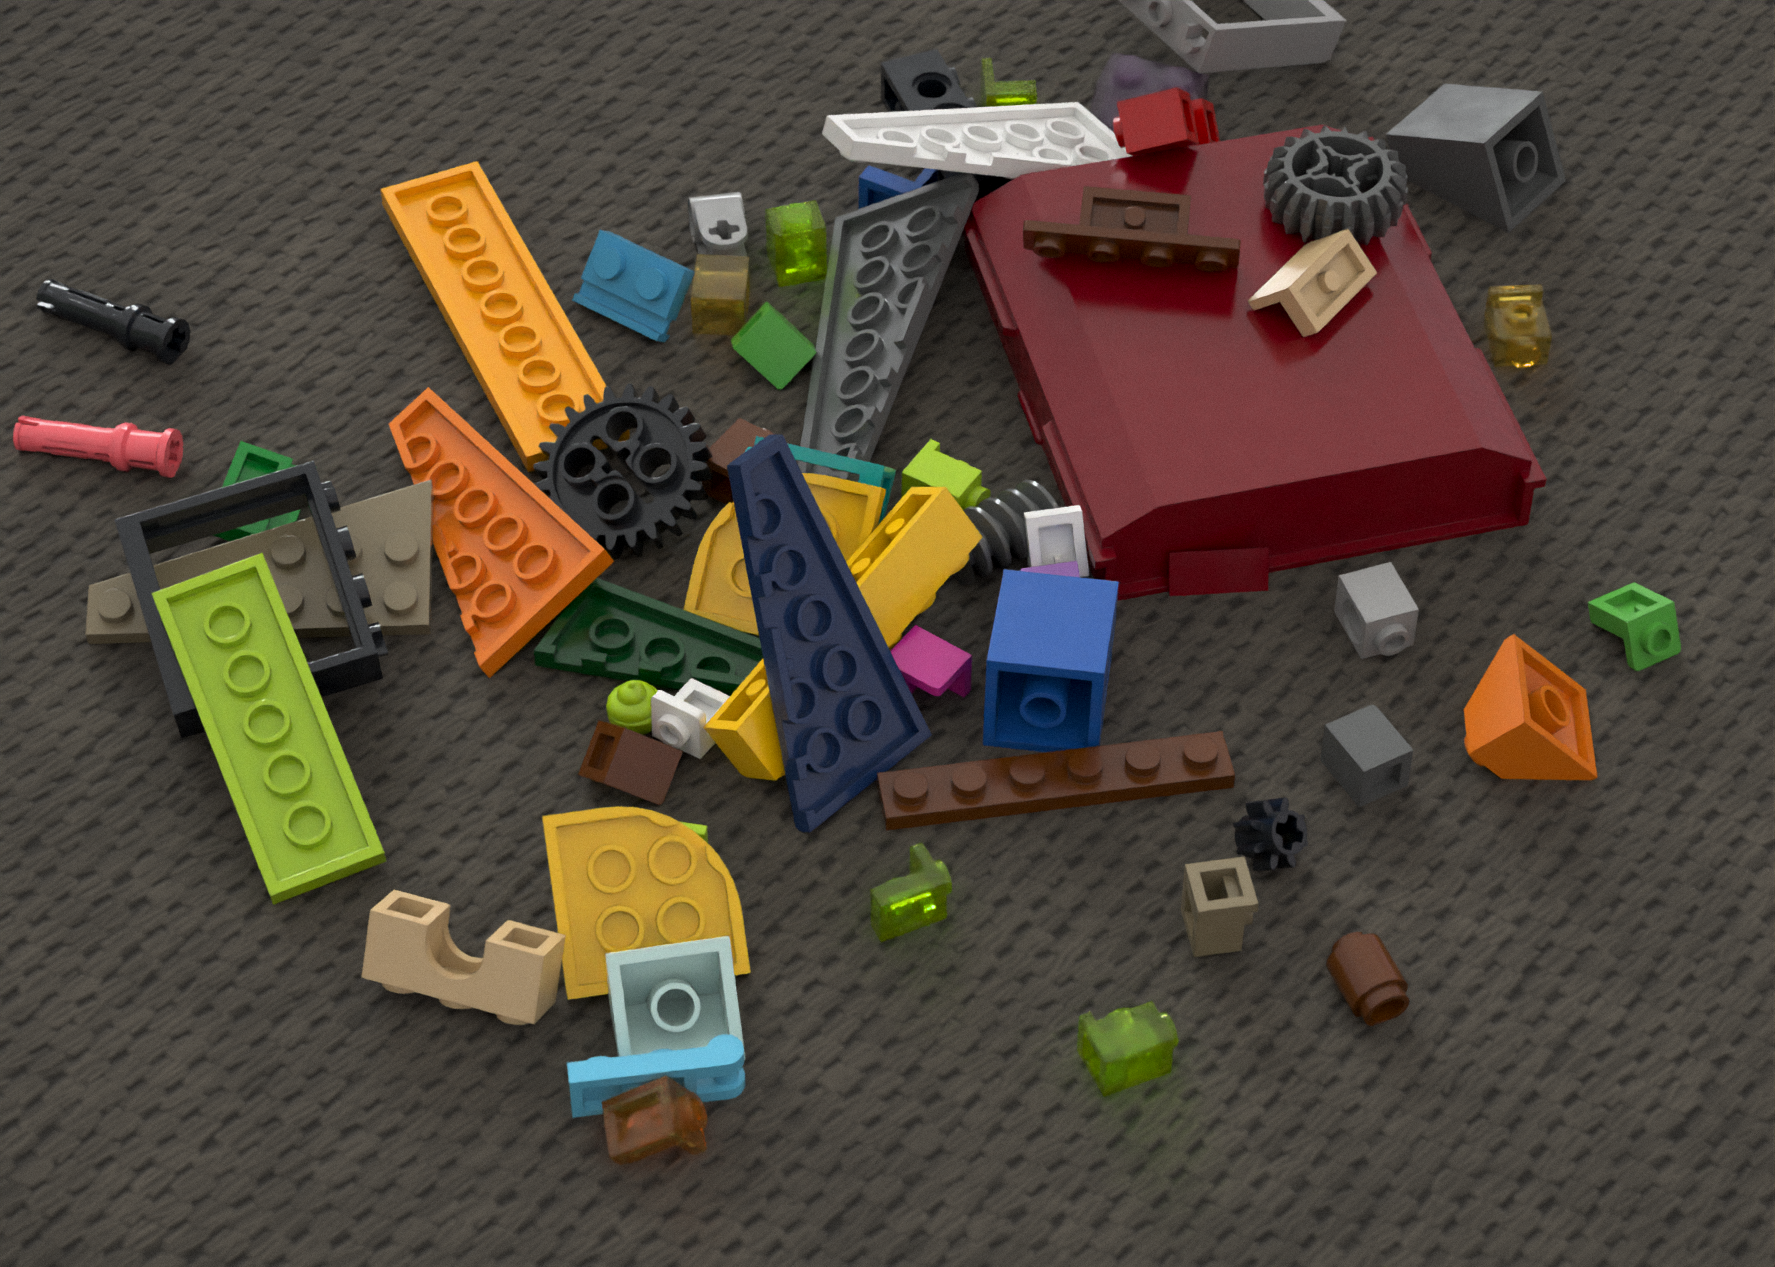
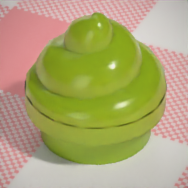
(631, 706)

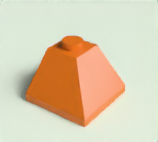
(1529, 719)

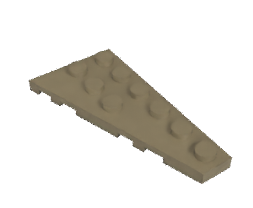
(391, 548)

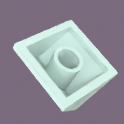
(672, 995)

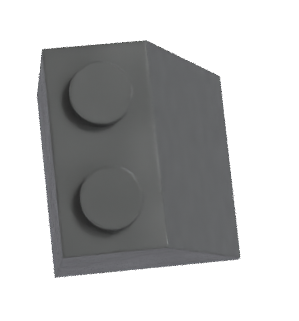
(1482, 151)

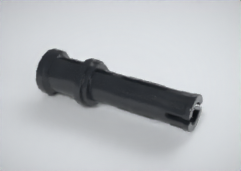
(130, 325)

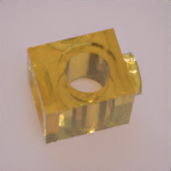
(720, 294)

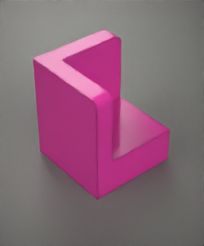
(932, 663)

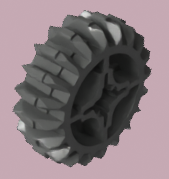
(1335, 185)

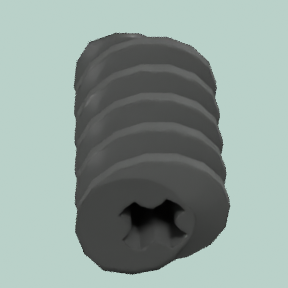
(1002, 528)

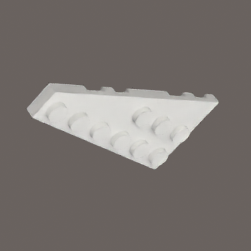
(978, 139)

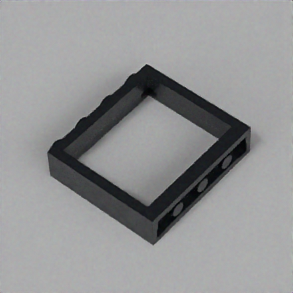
(237, 507)

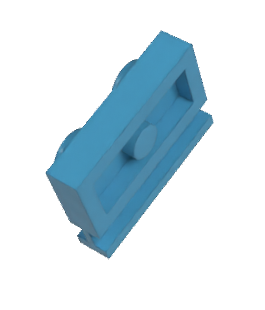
(633, 285)

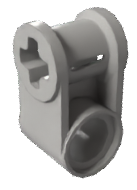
(718, 224)

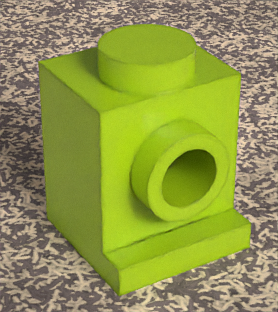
(936, 469)

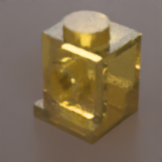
(1517, 326)

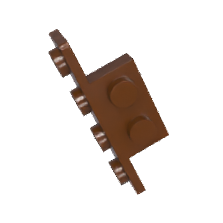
(1133, 227)

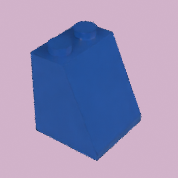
(1049, 662)

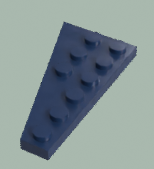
(826, 663)

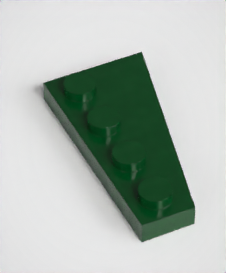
(639, 638)

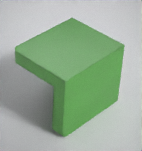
(773, 346)

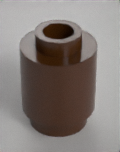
(1368, 978)

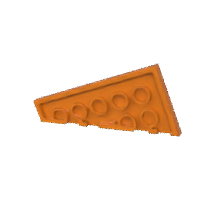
(496, 534)

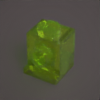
(796, 243)
(1127, 1046)

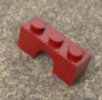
(1164, 122)

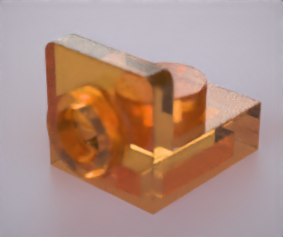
(654, 1120)

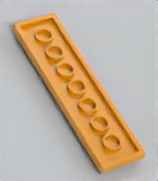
(495, 304)

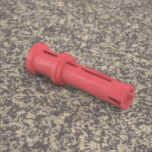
(121, 446)

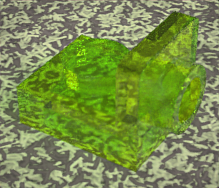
(911, 900)

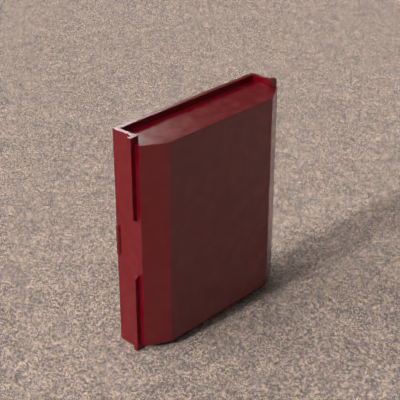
(1218, 421)

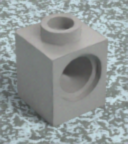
(1376, 610)

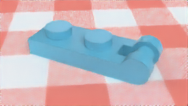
(708, 1071)

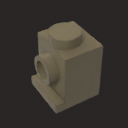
(1217, 905)

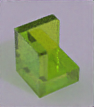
(1004, 92)

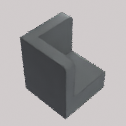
(1366, 755)

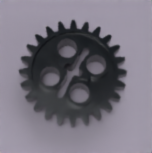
(661, 438)

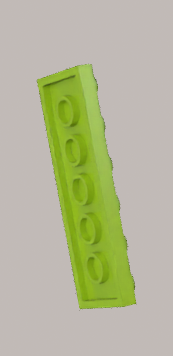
(268, 728)

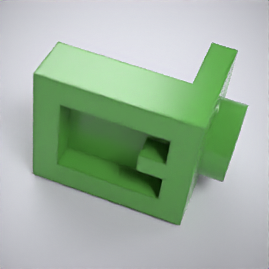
(1643, 621)

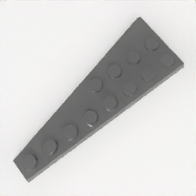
(873, 310)

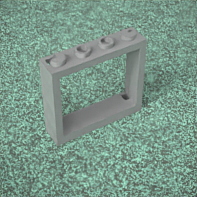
(1291, 35)

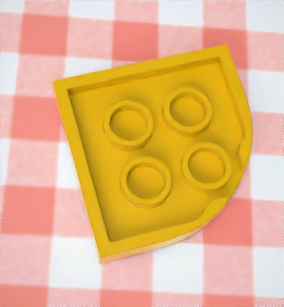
(719, 573)
(634, 884)

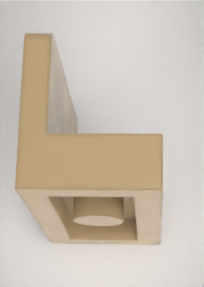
(1317, 281)

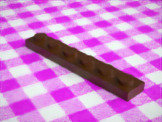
(1055, 780)

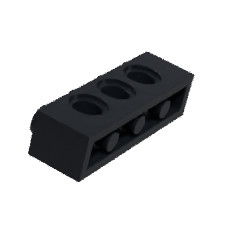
(929, 84)

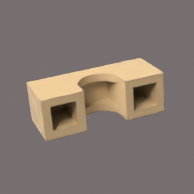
(413, 952)

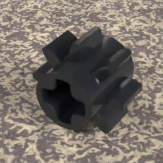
(1270, 834)

